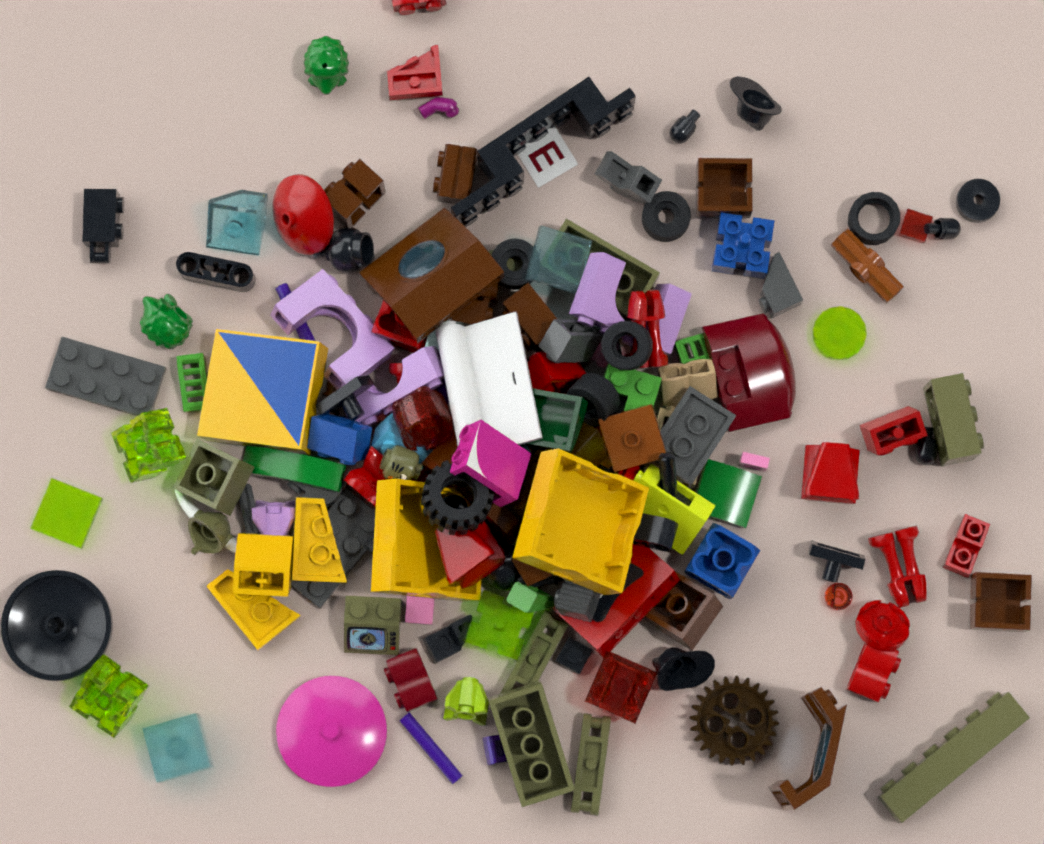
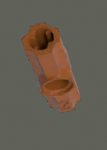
(867, 266)

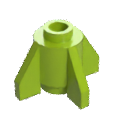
(467, 702)

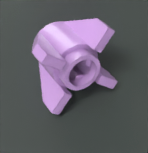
(274, 517)

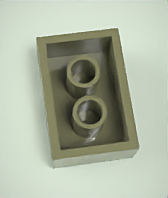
(953, 419)

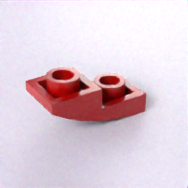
(966, 545)

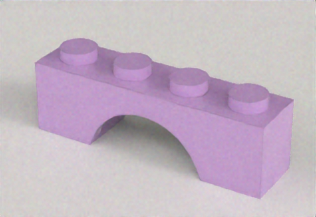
(419, 370)

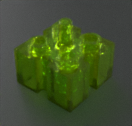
(148, 445)
(499, 626)
(108, 695)

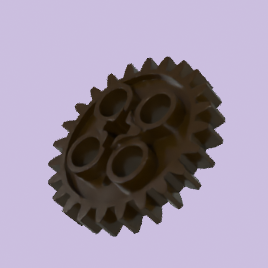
(747, 699)

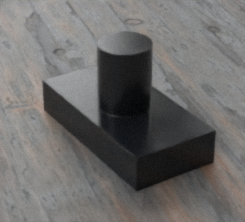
(346, 398)
(835, 559)

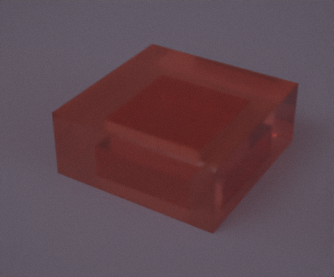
(913, 225)

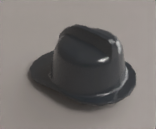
(754, 102)
(682, 669)

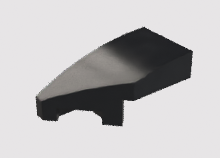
(448, 640)

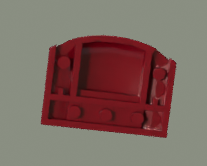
(751, 370)

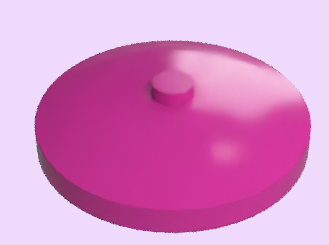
(331, 731)

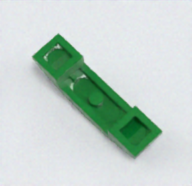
(295, 467)

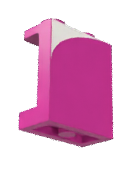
(491, 461)

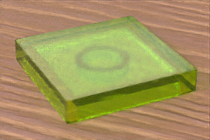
(66, 513)

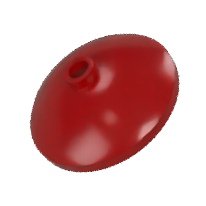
(303, 214)

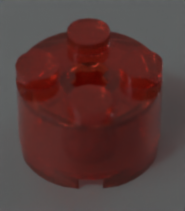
(423, 419)

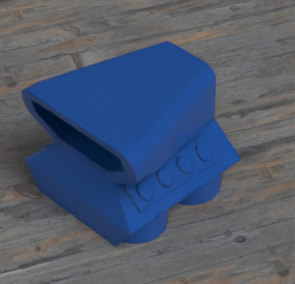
(722, 561)

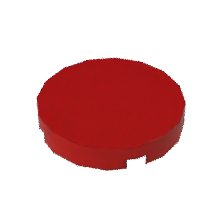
(882, 625)

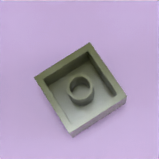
(213, 477)

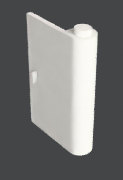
(480, 377)

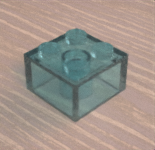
(178, 748)

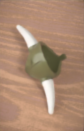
(207, 529)

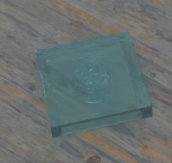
(558, 259)

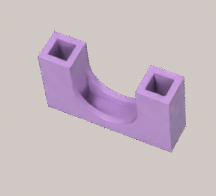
(325, 298)
(597, 305)

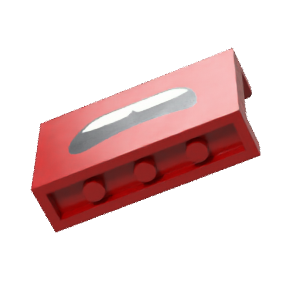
(617, 614)

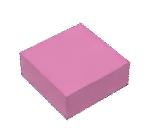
(754, 461)
(419, 610)

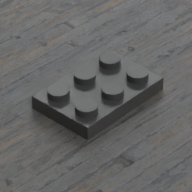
(694, 432)

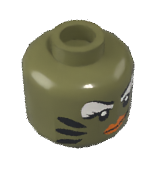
(400, 463)

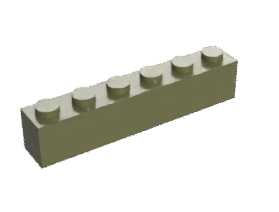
(952, 757)

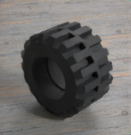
(446, 516)

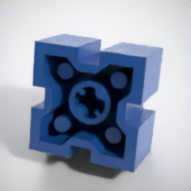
(743, 245)

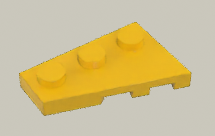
(314, 544)
(256, 615)

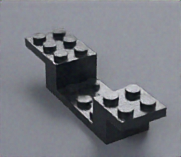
(498, 158)

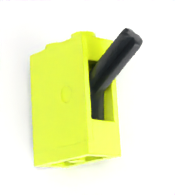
(674, 501)

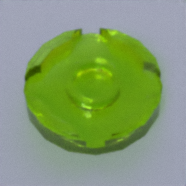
(839, 333)

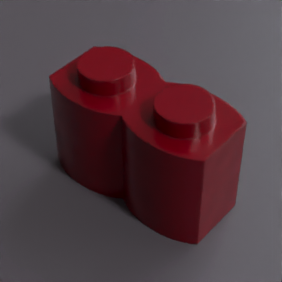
(411, 680)

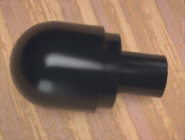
(684, 127)
(943, 228)
(926, 448)

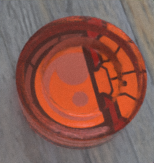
(838, 596)

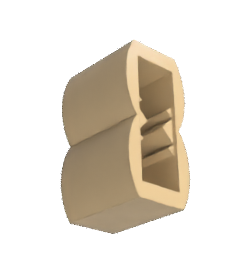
(679, 377)

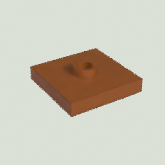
(632, 437)

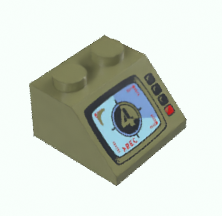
(372, 625)

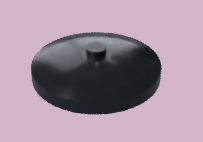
(56, 625)

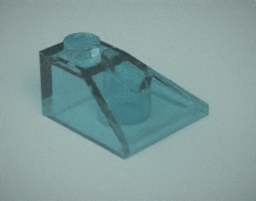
(237, 222)

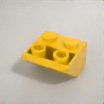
(263, 565)

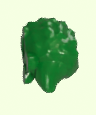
(326, 64)
(165, 322)

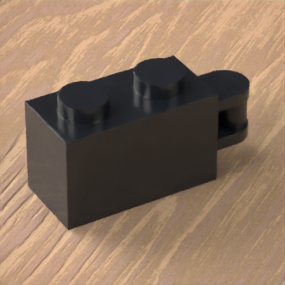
(101, 222)

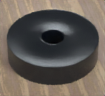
(967, 206)

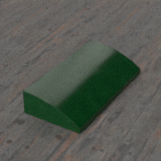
(559, 419)

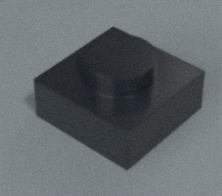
(574, 655)

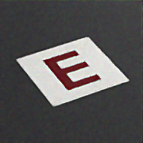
(547, 157)

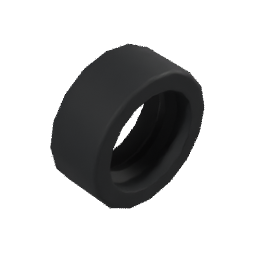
(877, 198)

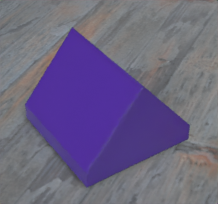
(494, 750)

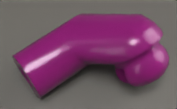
(440, 104)

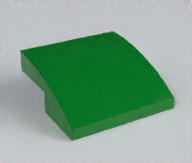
(730, 491)

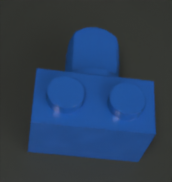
(339, 438)

